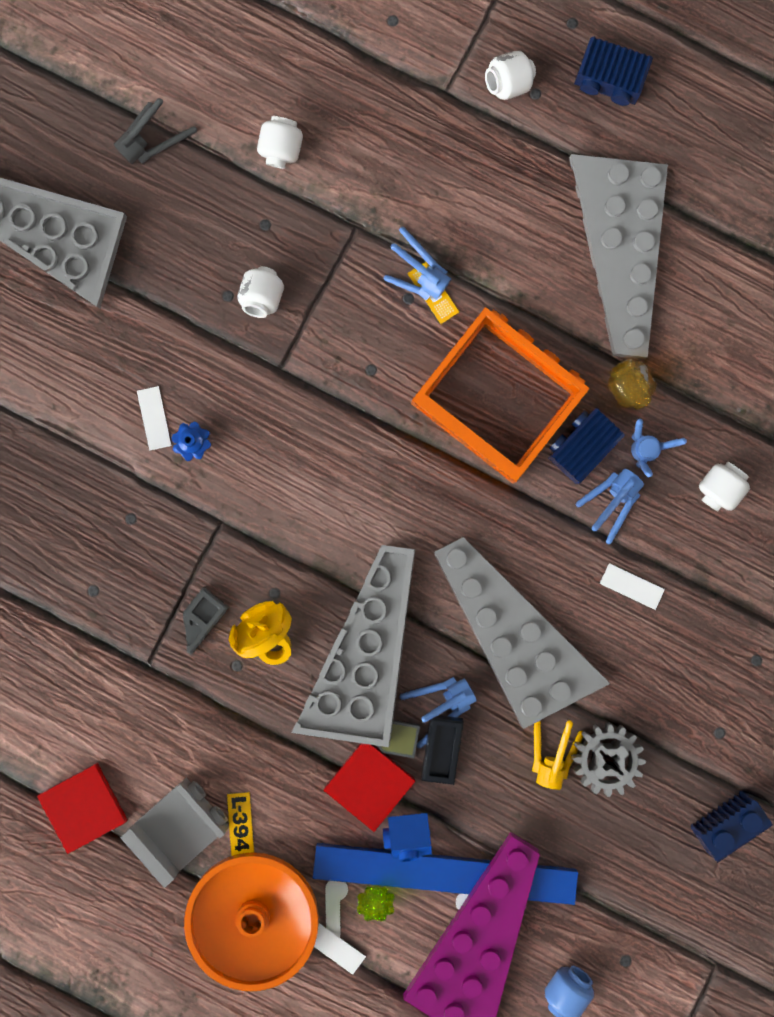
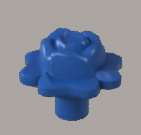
(191, 441)

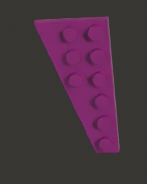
(475, 952)

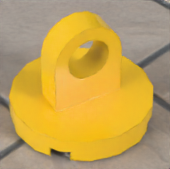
(261, 631)

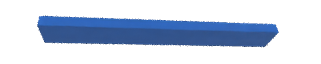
(431, 872)

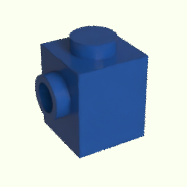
(408, 837)

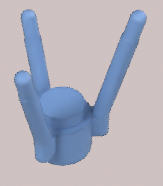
(433, 277)
(649, 448)
(624, 489)
(457, 698)

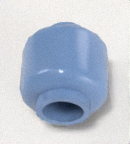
(569, 992)

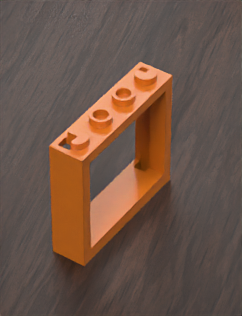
(522, 344)

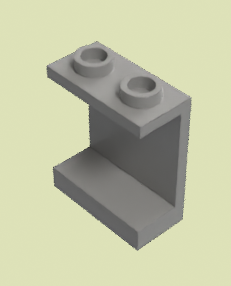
(175, 831)

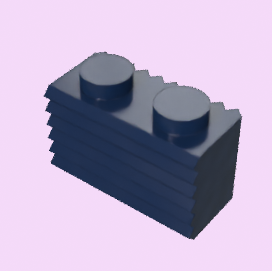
(613, 71)
(585, 445)
(731, 826)

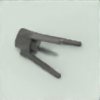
(132, 145)

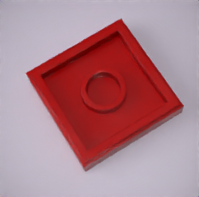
(369, 785)
(82, 808)

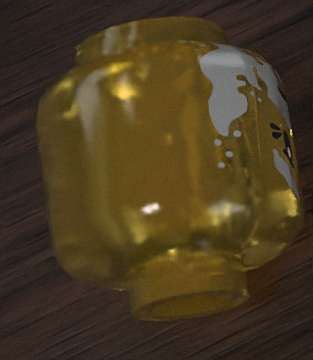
(631, 384)

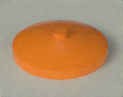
(251, 921)

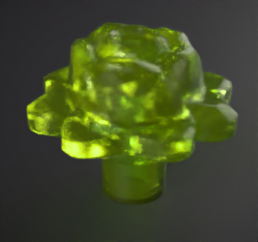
(375, 903)

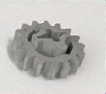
(599, 769)

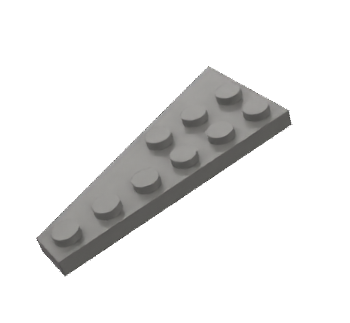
(623, 230)
(62, 236)
(526, 653)
(361, 674)

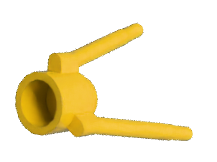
(553, 770)

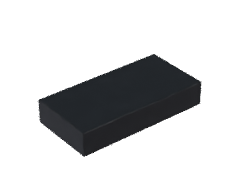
(442, 749)

